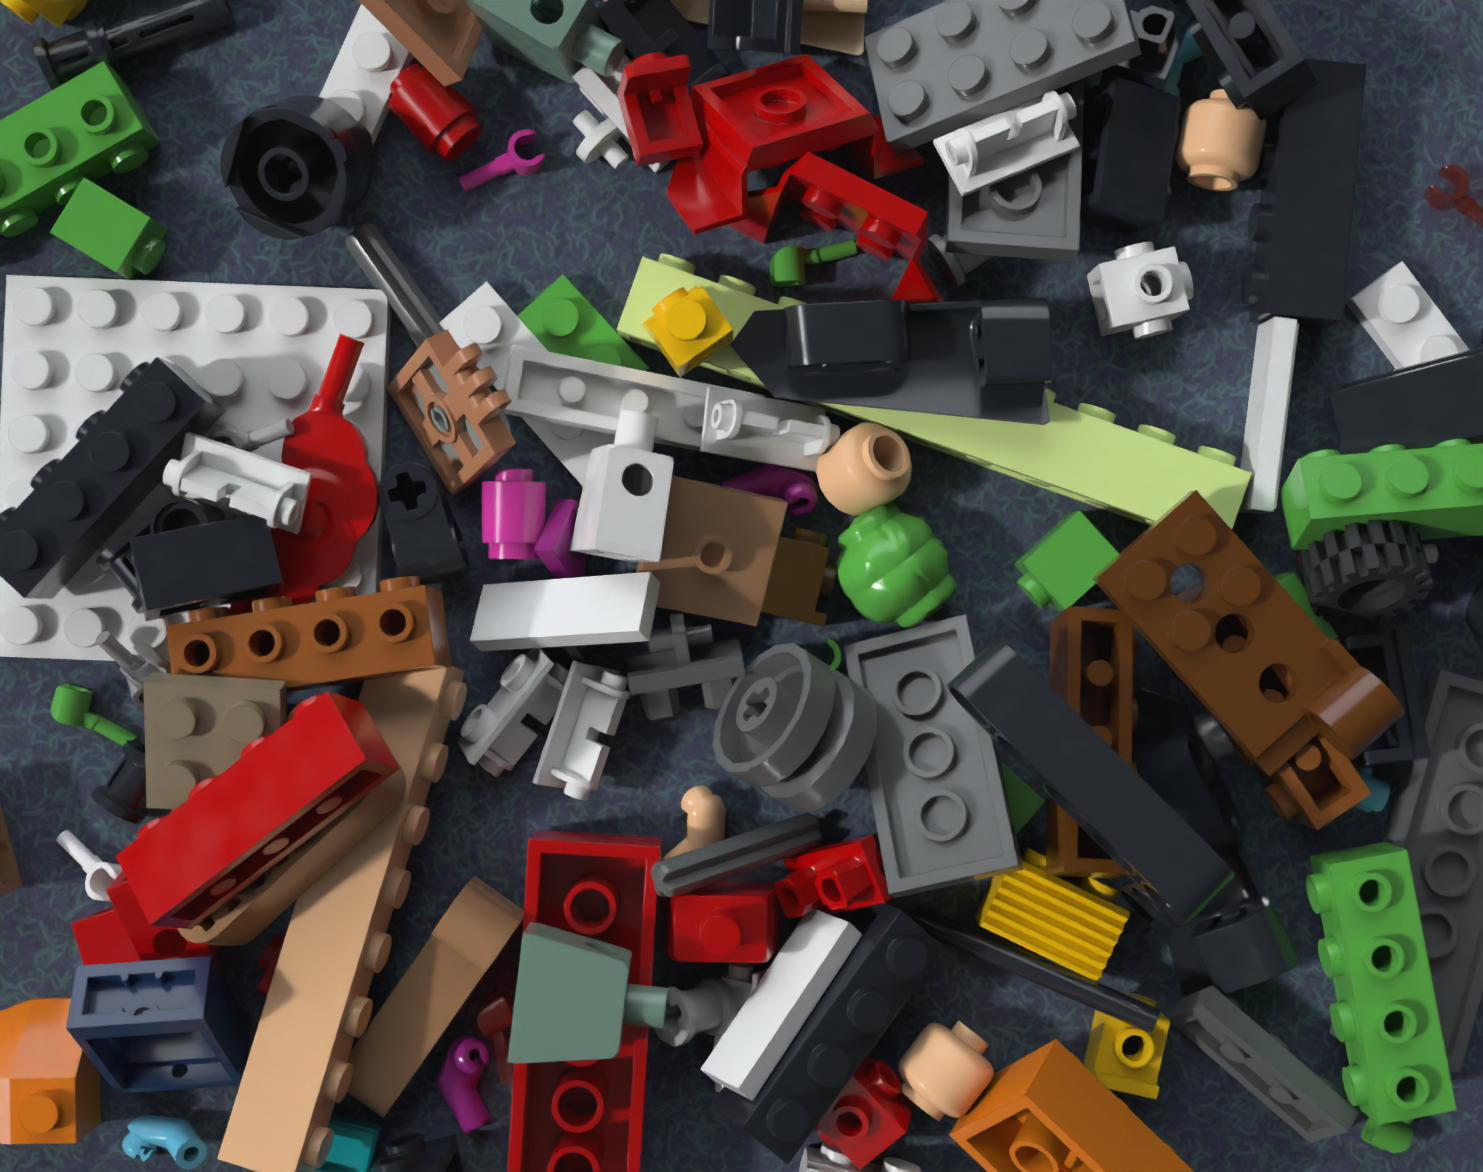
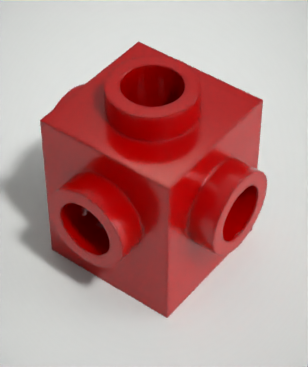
(867, 1113)

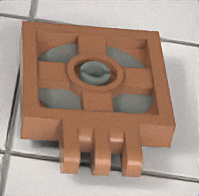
(453, 410)

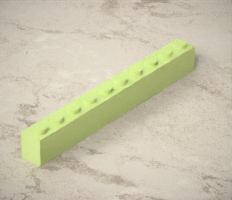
(1071, 455)

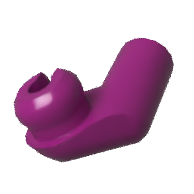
(781, 483)
(459, 1079)

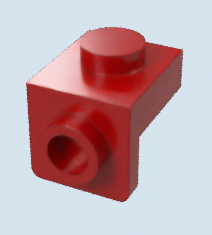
(659, 109)

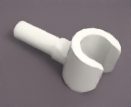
(99, 873)

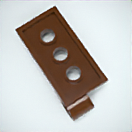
(1327, 687)

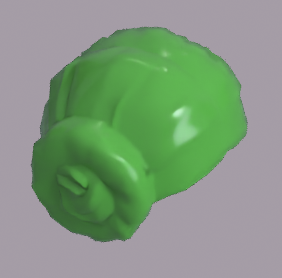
(893, 567)

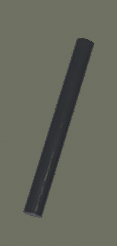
(1038, 970)

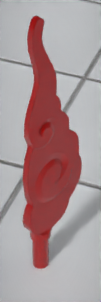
(341, 490)

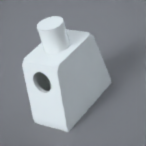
(619, 521)

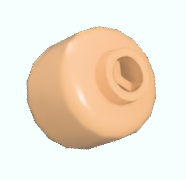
(1219, 143)
(864, 469)
(945, 1070)

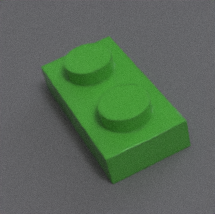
(572, 327)

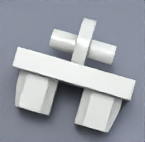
(602, 137)

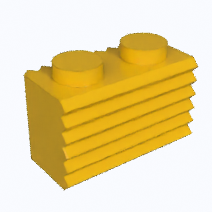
(1055, 915)

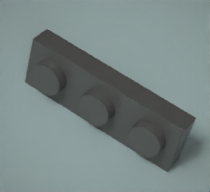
(1262, 1064)

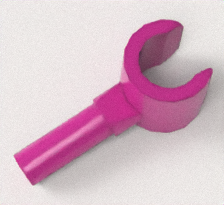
(505, 163)

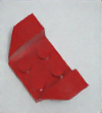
(761, 123)
(840, 198)

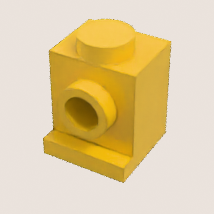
(688, 328)
(1122, 1072)

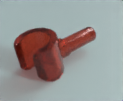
(1460, 200)
(493, 1017)

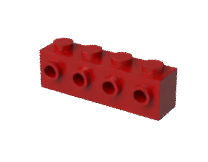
(256, 811)

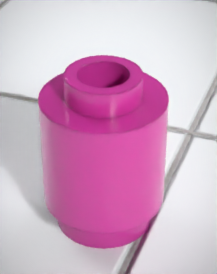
(513, 514)

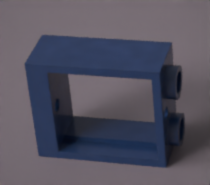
(159, 1016)

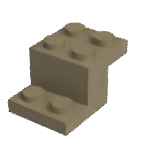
(201, 727)

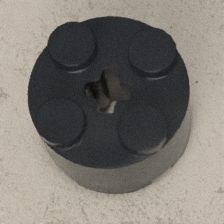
(293, 137)

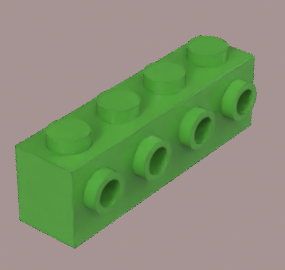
(68, 135)
(1423, 487)
(1380, 983)

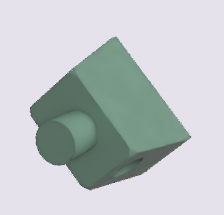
(551, 34)
(576, 998)

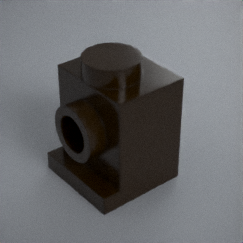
(800, 577)

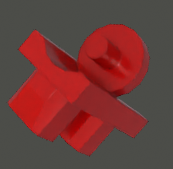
(833, 878)

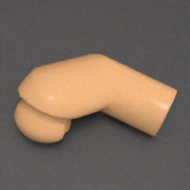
(704, 821)

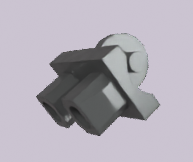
(680, 660)

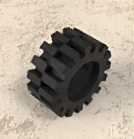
(1366, 572)

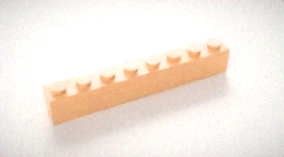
(337, 945)

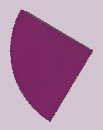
(556, 539)

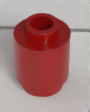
(434, 113)

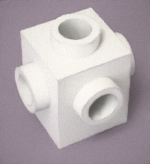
(1124, 305)

